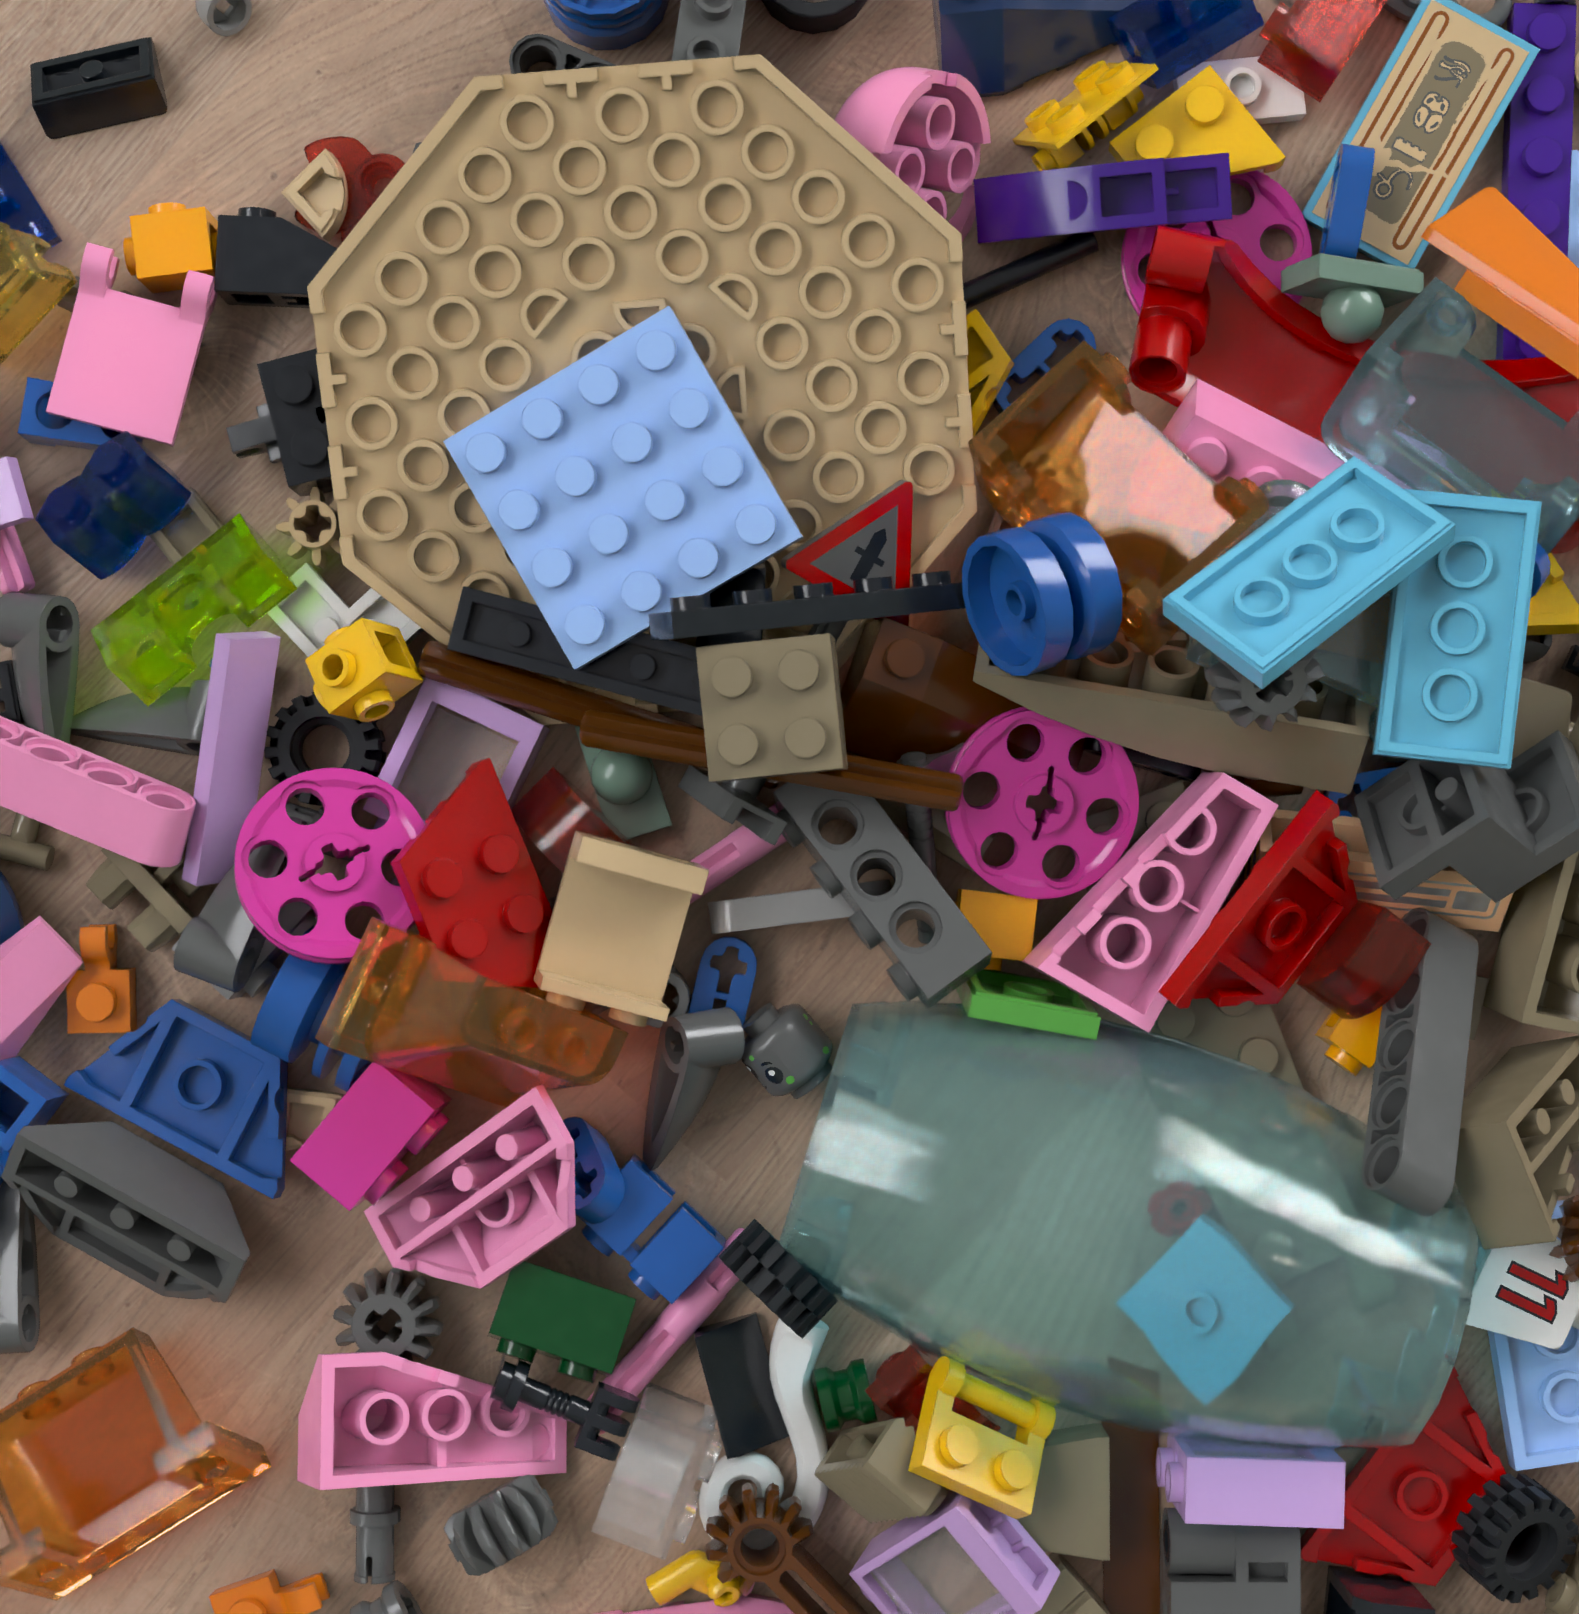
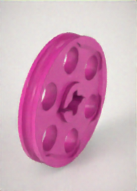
(1269, 209)
(1063, 825)
(304, 848)

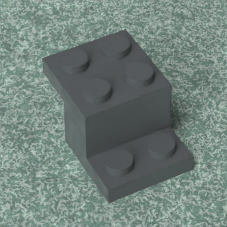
(1480, 820)

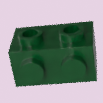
(561, 1320)

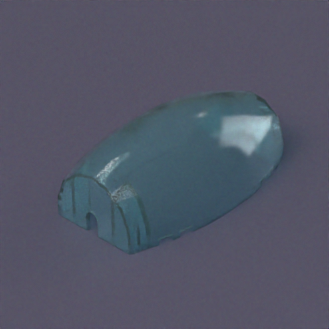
(1128, 1232)

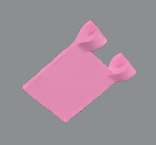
(127, 355)

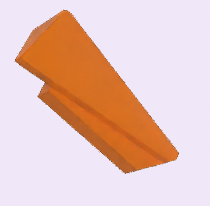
(1513, 273)

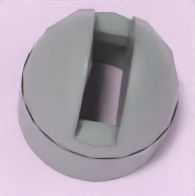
(228, 23)

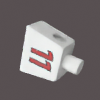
(1523, 1294)

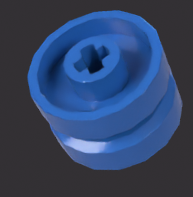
(1042, 593)

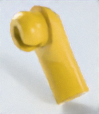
(693, 1572)

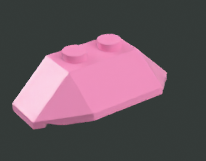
(484, 1198)

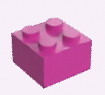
(369, 1131)

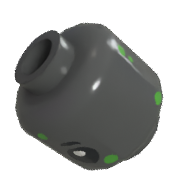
(786, 1050)

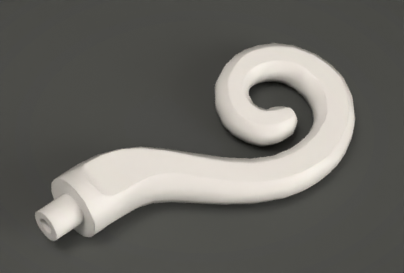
(791, 1380)

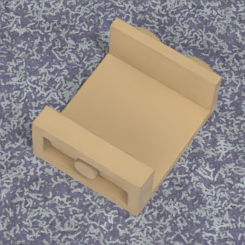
(616, 928)

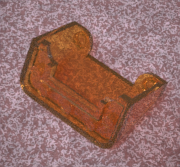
(1091, 453)

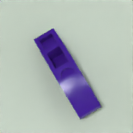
(1103, 198)

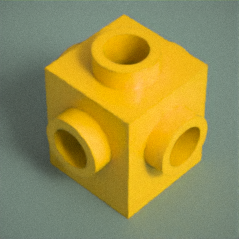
(363, 670)

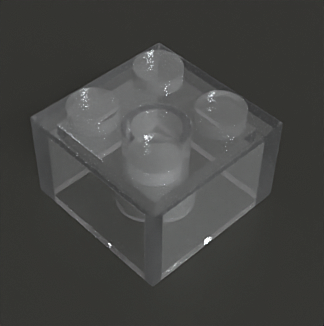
(654, 1476)

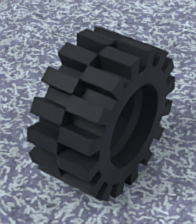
(303, 717)
(778, 1279)
(1514, 1537)

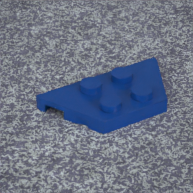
(199, 1091)

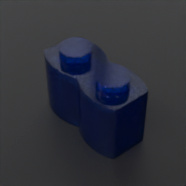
(112, 505)

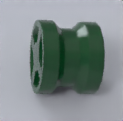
(844, 1395)

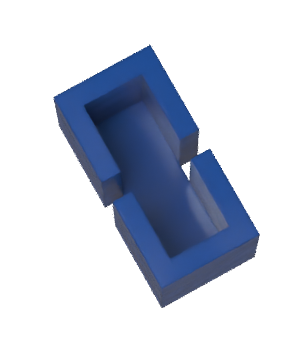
(673, 1253)

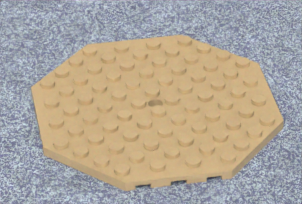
(577, 210)

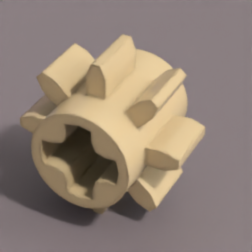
(306, 515)

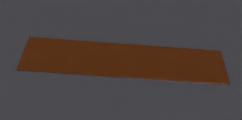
(1133, 1571)

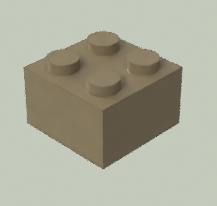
(771, 708)

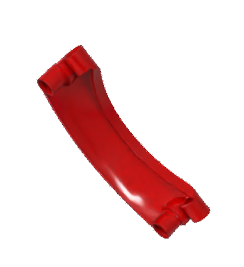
(1228, 325)

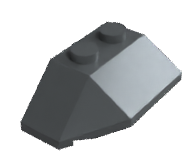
(131, 1207)

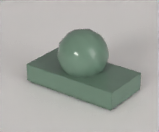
(1351, 291)
(627, 790)

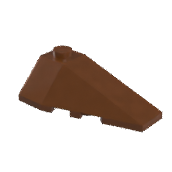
(921, 696)

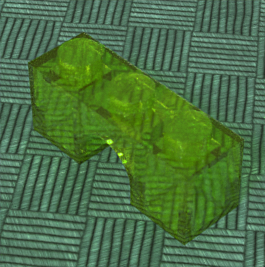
(154, 631)

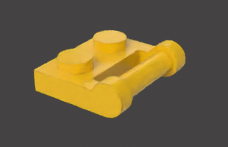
(972, 1456)

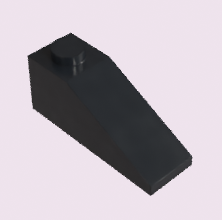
(266, 259)

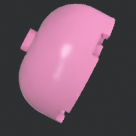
(925, 131)

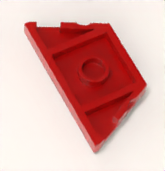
(476, 882)
(1274, 918)
(1409, 1496)

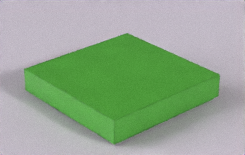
(1028, 1003)

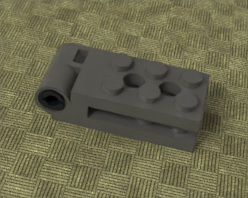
(1228, 1568)

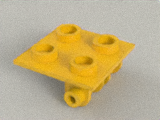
(1102, 101)

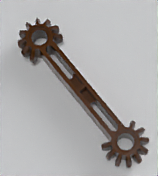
(773, 1562)

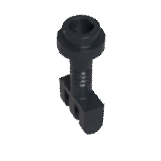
(514, 1385)

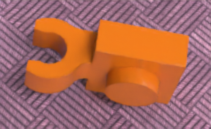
(101, 994)
(265, 1596)

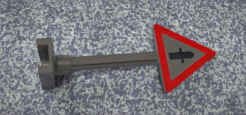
(861, 545)

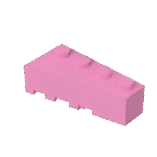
(1241, 441)
(1156, 900)

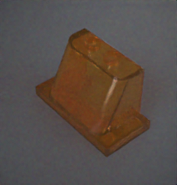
(458, 1029)
(106, 1465)

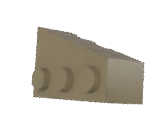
(1519, 1143)

